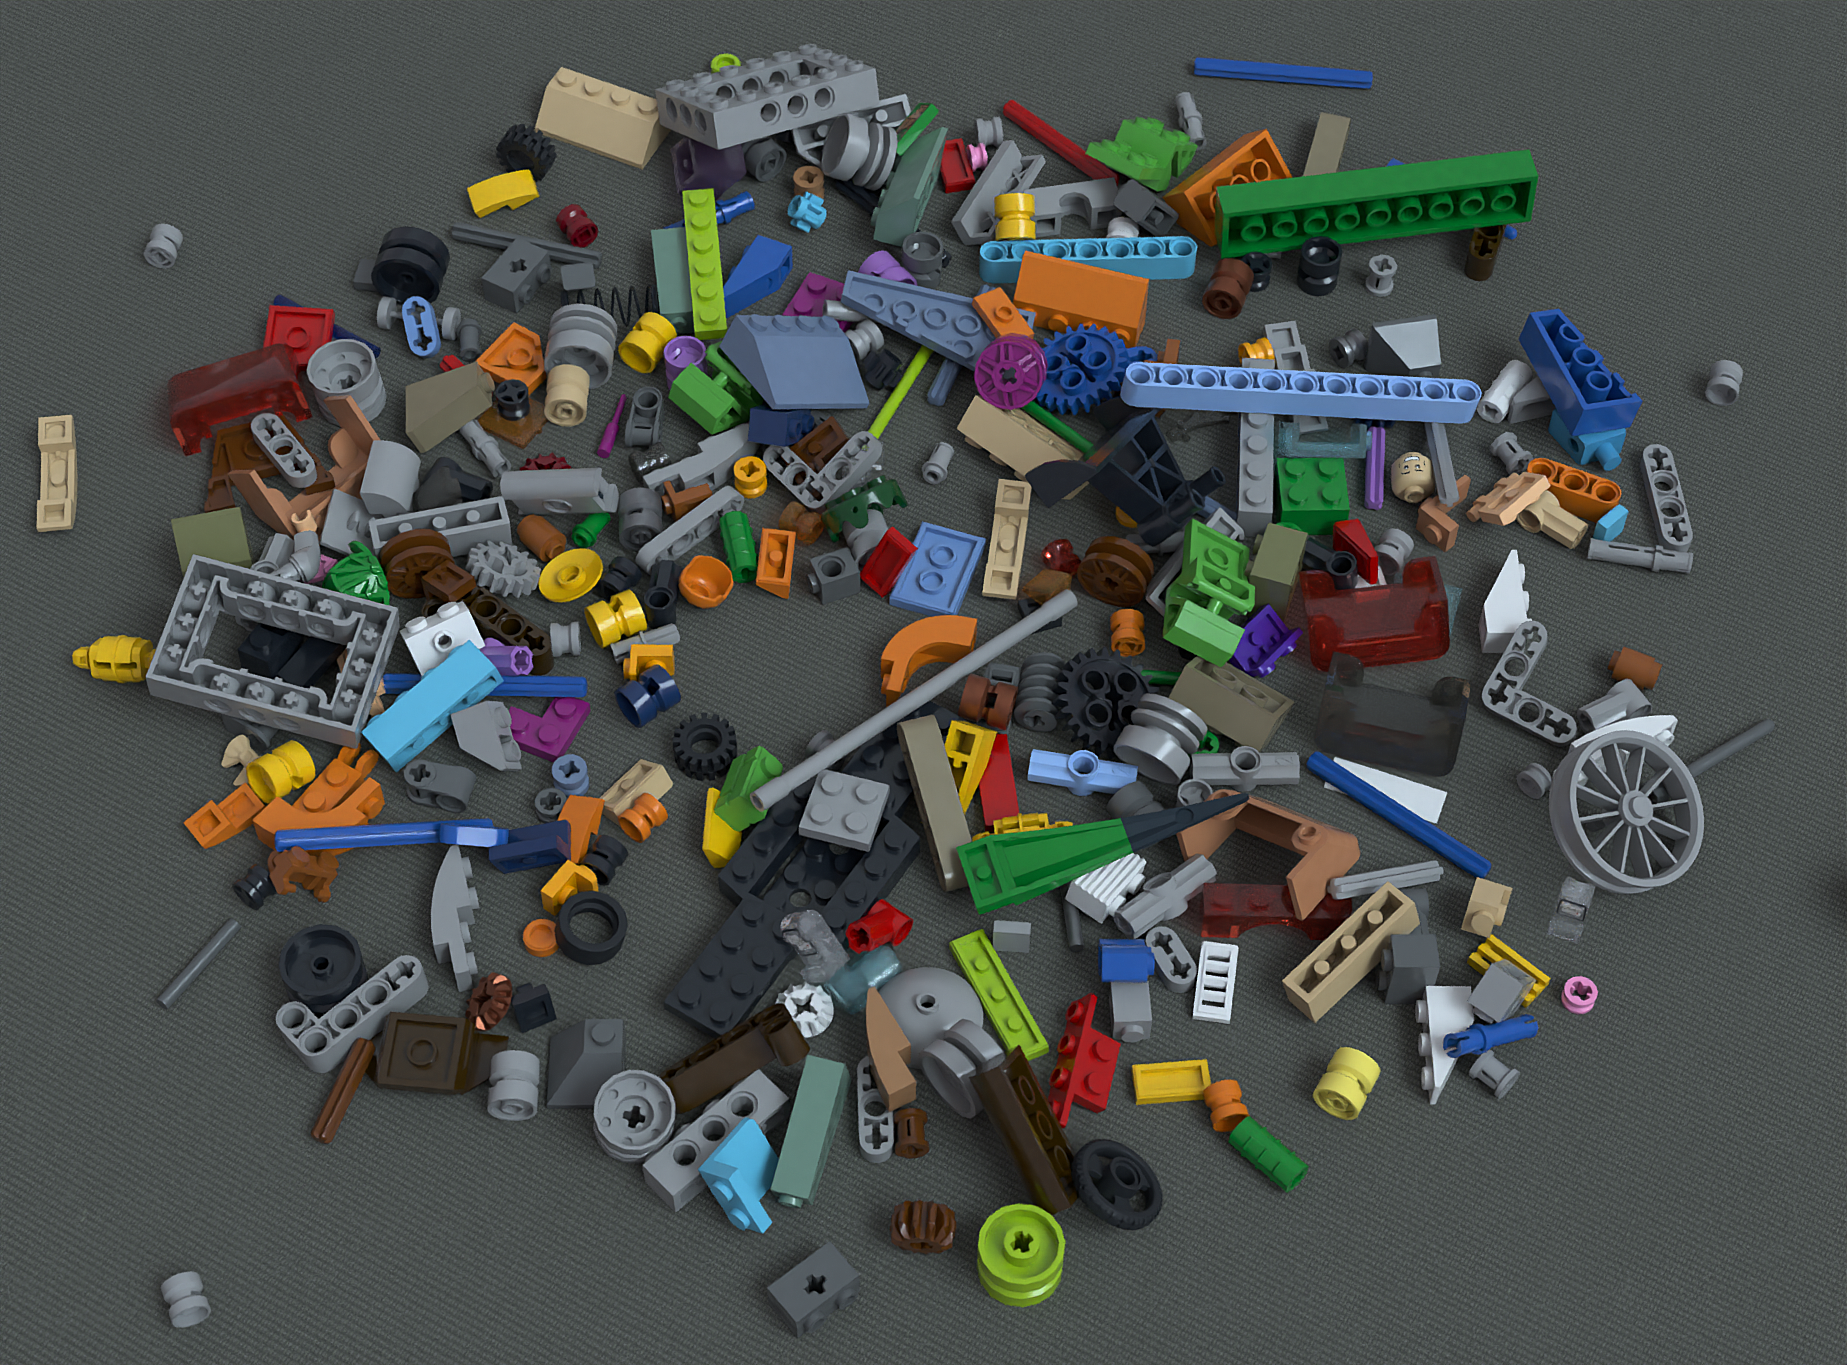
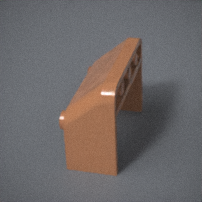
(350, 452)
(1326, 849)

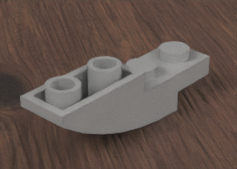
(711, 464)
(452, 914)

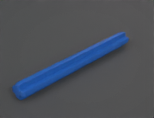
(1283, 73)
(511, 686)
(1398, 815)
(365, 835)

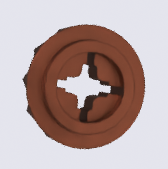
(486, 1011)

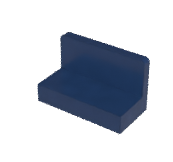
(533, 847)

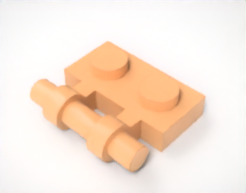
(1508, 498)

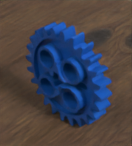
(1090, 352)

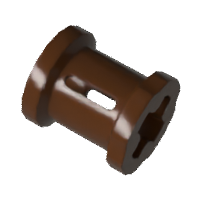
(911, 1133)

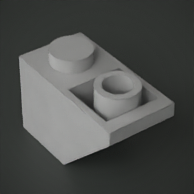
(487, 735)

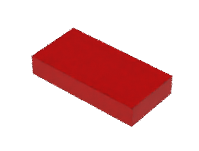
(955, 168)
(887, 562)

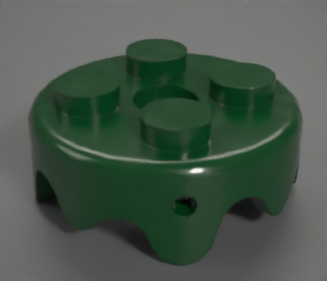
(878, 492)

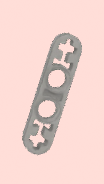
(1666, 499)
(689, 529)

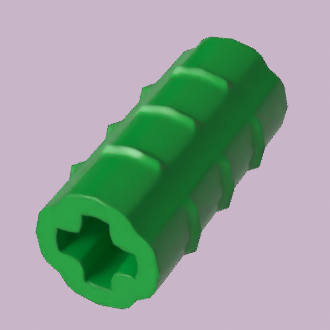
(739, 546)
(1268, 1154)

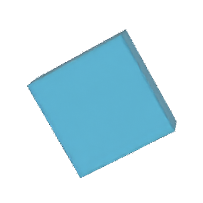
(1611, 524)

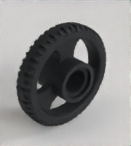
(1116, 1184)

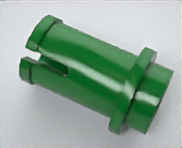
(586, 532)

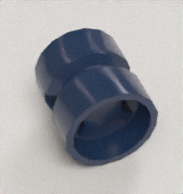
(651, 693)

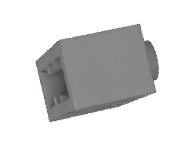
(1500, 991)

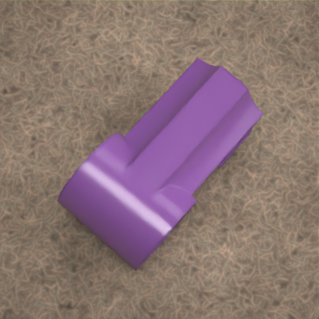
(508, 659)

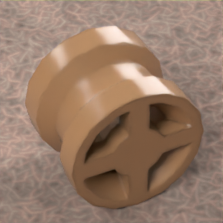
(810, 180)

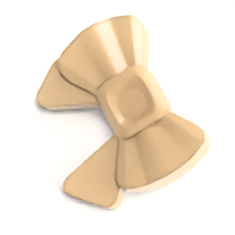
(239, 752)

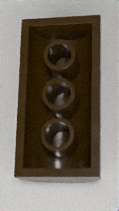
(1027, 1128)

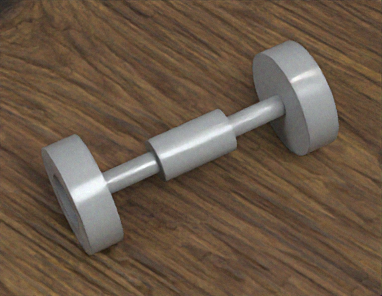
(388, 312)

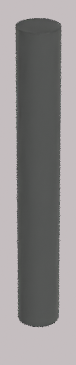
(198, 964)

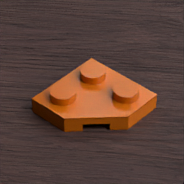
(515, 356)

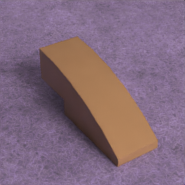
(888, 1054)

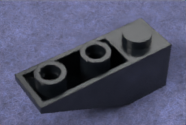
(268, 649)

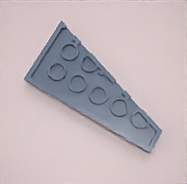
(925, 315)

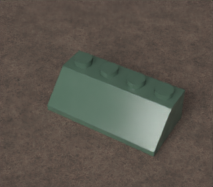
(909, 189)

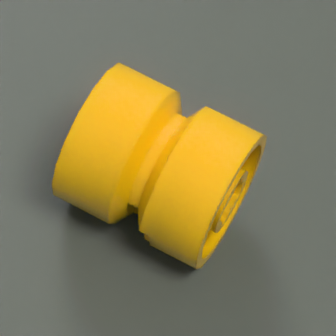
(1014, 215)
(646, 342)
(615, 618)
(281, 771)

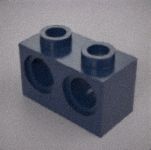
(779, 426)

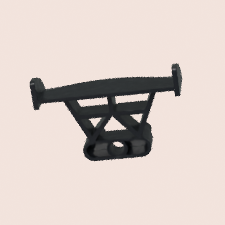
(1133, 471)

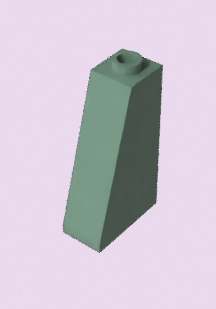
(673, 277)
(810, 1131)

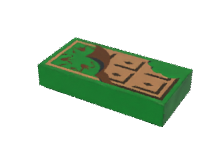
(914, 125)

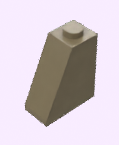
(446, 403)

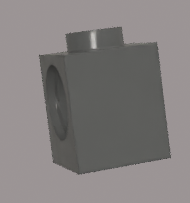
(833, 576)

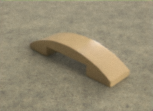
(58, 473)
(1007, 539)

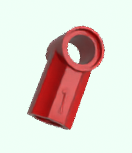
(881, 925)

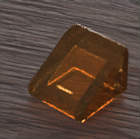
(1047, 585)

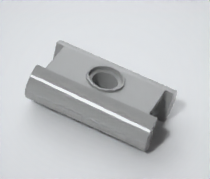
(559, 491)

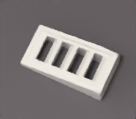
(1216, 959)

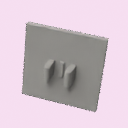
(345, 522)

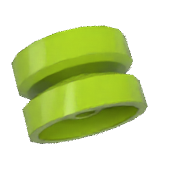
(1020, 1255)

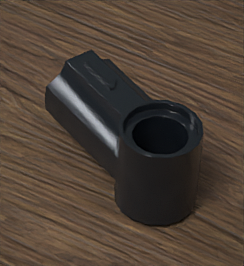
(471, 486)
(1339, 564)
(662, 594)

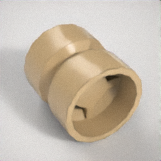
(567, 395)

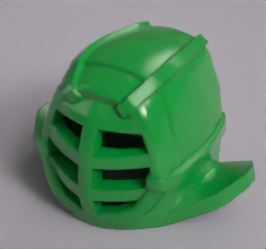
(359, 576)

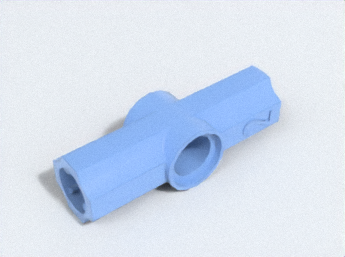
(1064, 771)

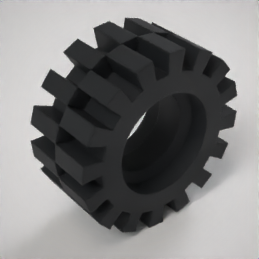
(526, 150)
(701, 730)

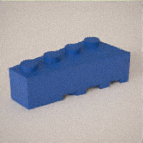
(1574, 376)

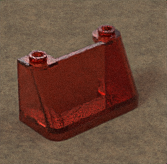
(235, 389)
(1377, 622)

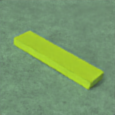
(998, 994)

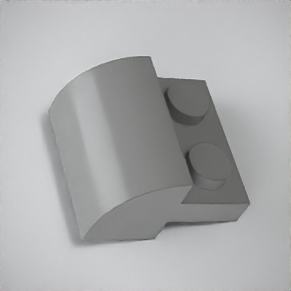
(390, 479)

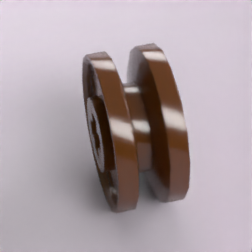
(410, 558)
(1115, 571)

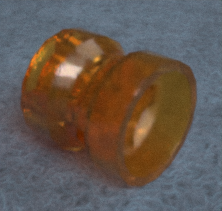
(805, 524)

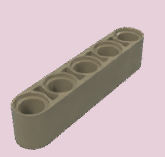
(1328, 144)
(935, 797)

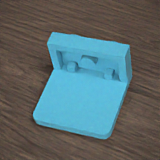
(741, 1174)

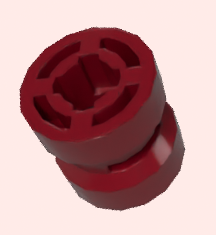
(579, 228)

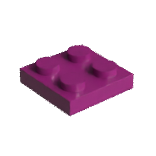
(811, 297)

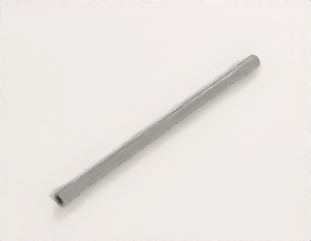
(781, 786)

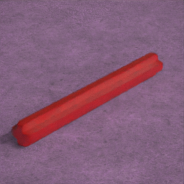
(1057, 142)

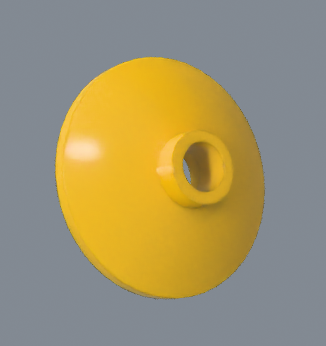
(570, 575)

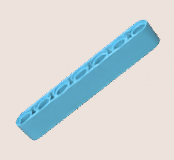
(1136, 256)

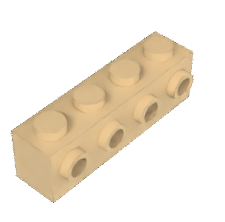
(1350, 952)

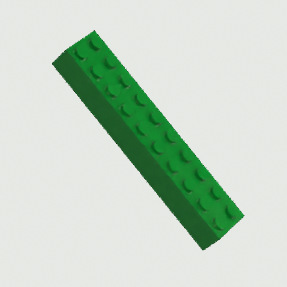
(1376, 203)

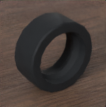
(598, 904)

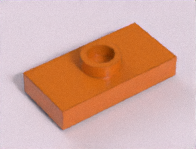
(1000, 314)

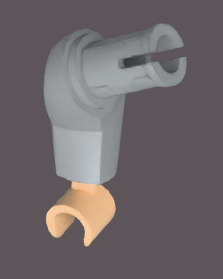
(306, 558)

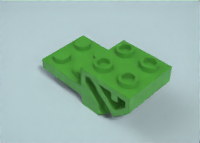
(1146, 152)
(719, 400)
(1208, 595)

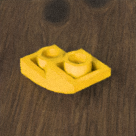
(506, 189)

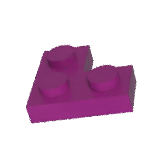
(554, 732)

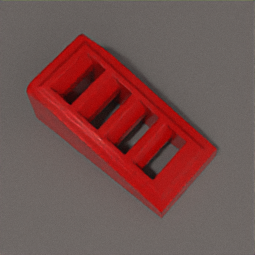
(1352, 537)

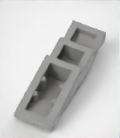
(1293, 356)

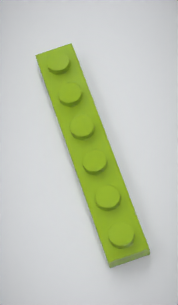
(704, 264)

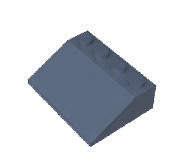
(796, 361)

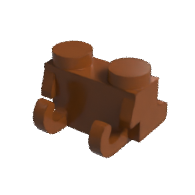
(300, 867)

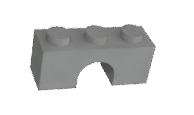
(1087, 198)

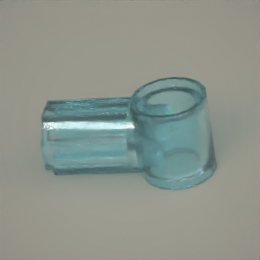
(851, 984)

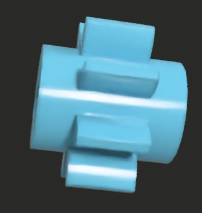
(807, 212)

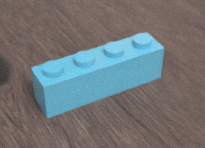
(425, 710)

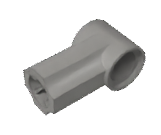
(1621, 703)

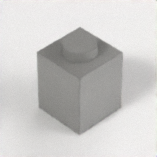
(1130, 1011)

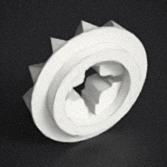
(820, 1007)

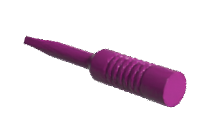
(611, 431)

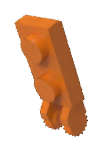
(337, 781)

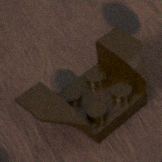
(432, 1054)

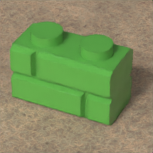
(744, 777)

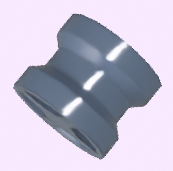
(577, 782)

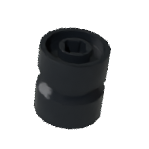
(1319, 266)

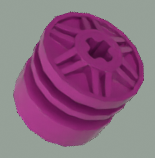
(1007, 352)

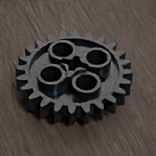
(1104, 702)

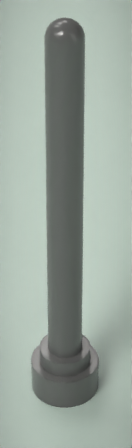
(1716, 756)

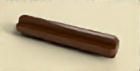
(343, 1091)

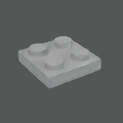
(844, 810)

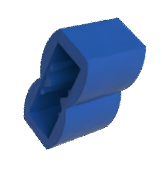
(1124, 960)

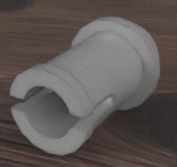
(936, 468)

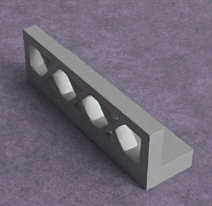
(998, 178)

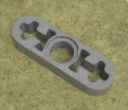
(286, 462)
(867, 1122)

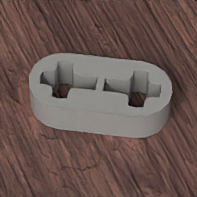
(1176, 955)

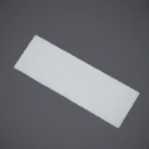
(1414, 796)

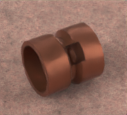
(1228, 288)
(976, 697)

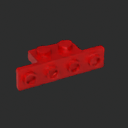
(1083, 1063)

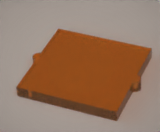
(515, 432)

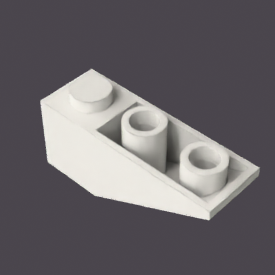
(1504, 608)
(1440, 1012)

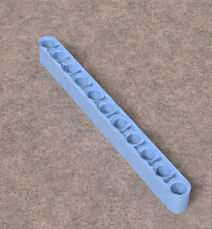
(1299, 393)

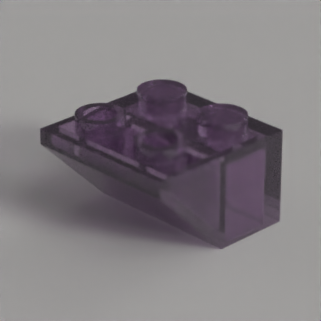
(704, 167)

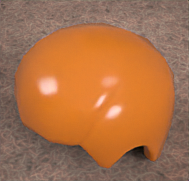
(705, 582)

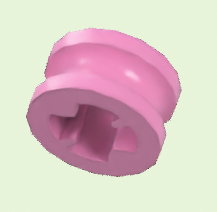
(977, 156)
(1574, 1003)

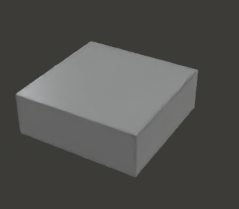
(1011, 936)

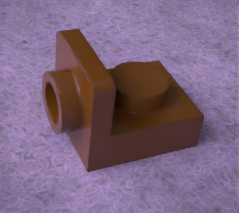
(447, 582)

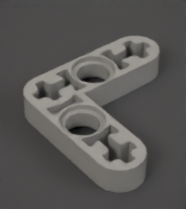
(825, 480)
(1517, 698)

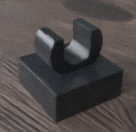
(532, 1006)

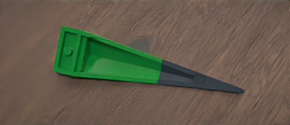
(1030, 863)

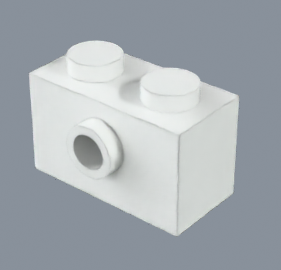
(434, 637)

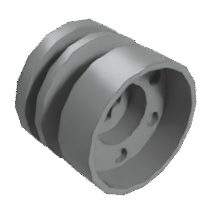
(859, 151)
(583, 338)
(347, 369)
(1160, 739)
(631, 1094)

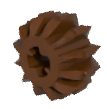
(923, 1227)

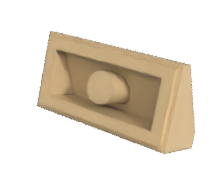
(640, 779)

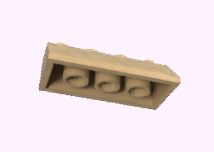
(601, 118)
(1014, 438)

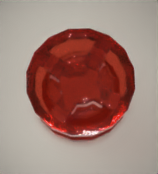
(1060, 557)

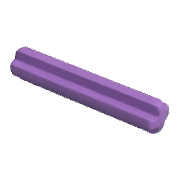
(1375, 470)

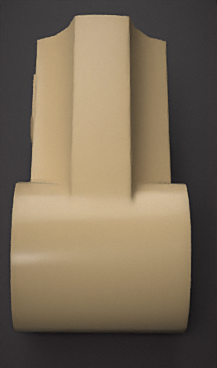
(1552, 520)

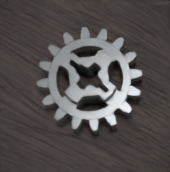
(503, 569)

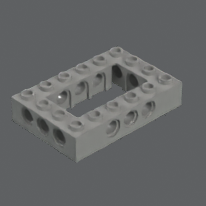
(736, 114)
(216, 587)

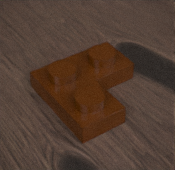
(819, 448)

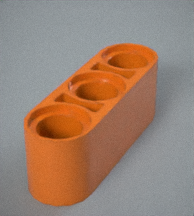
(1577, 490)

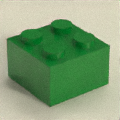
(1311, 493)

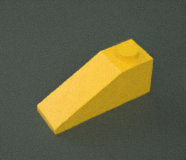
(968, 755)

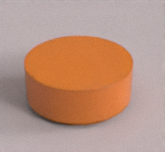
(540, 938)

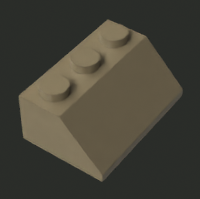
(1231, 702)

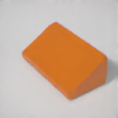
(776, 561)

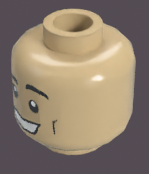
(1412, 477)

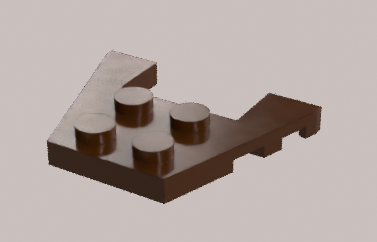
(238, 451)

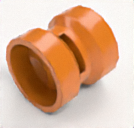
(1127, 630)
(642, 817)
(1225, 1102)

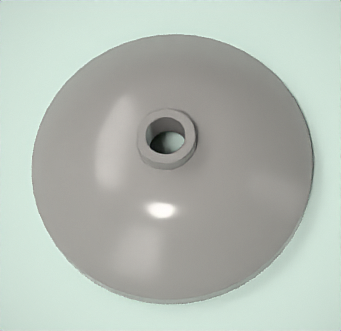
(951, 1000)

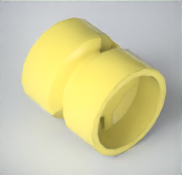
(1346, 1083)

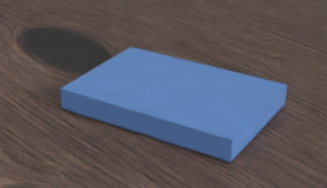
(938, 571)

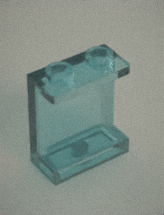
(1291, 446)

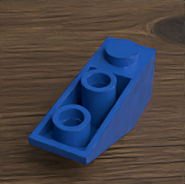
(758, 274)

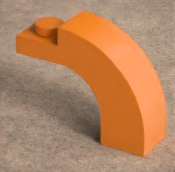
(921, 643)
(354, 811)

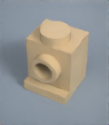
(1486, 907)

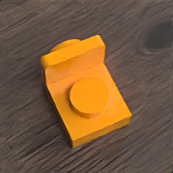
(646, 655)
(565, 884)

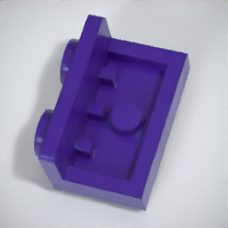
(1263, 643)

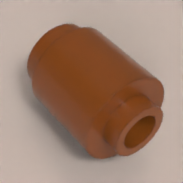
(541, 537)
(1635, 666)

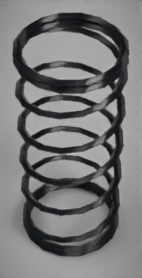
(654, 298)

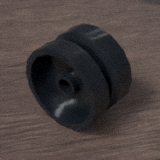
(410, 265)
(321, 967)

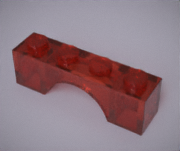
(1235, 908)

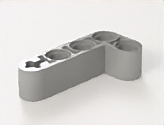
(402, 975)

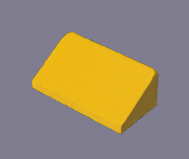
(719, 839)

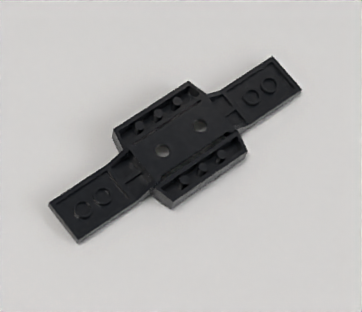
(749, 946)

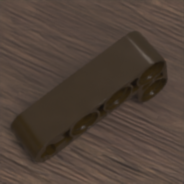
(1484, 252)
(501, 622)
(734, 1056)

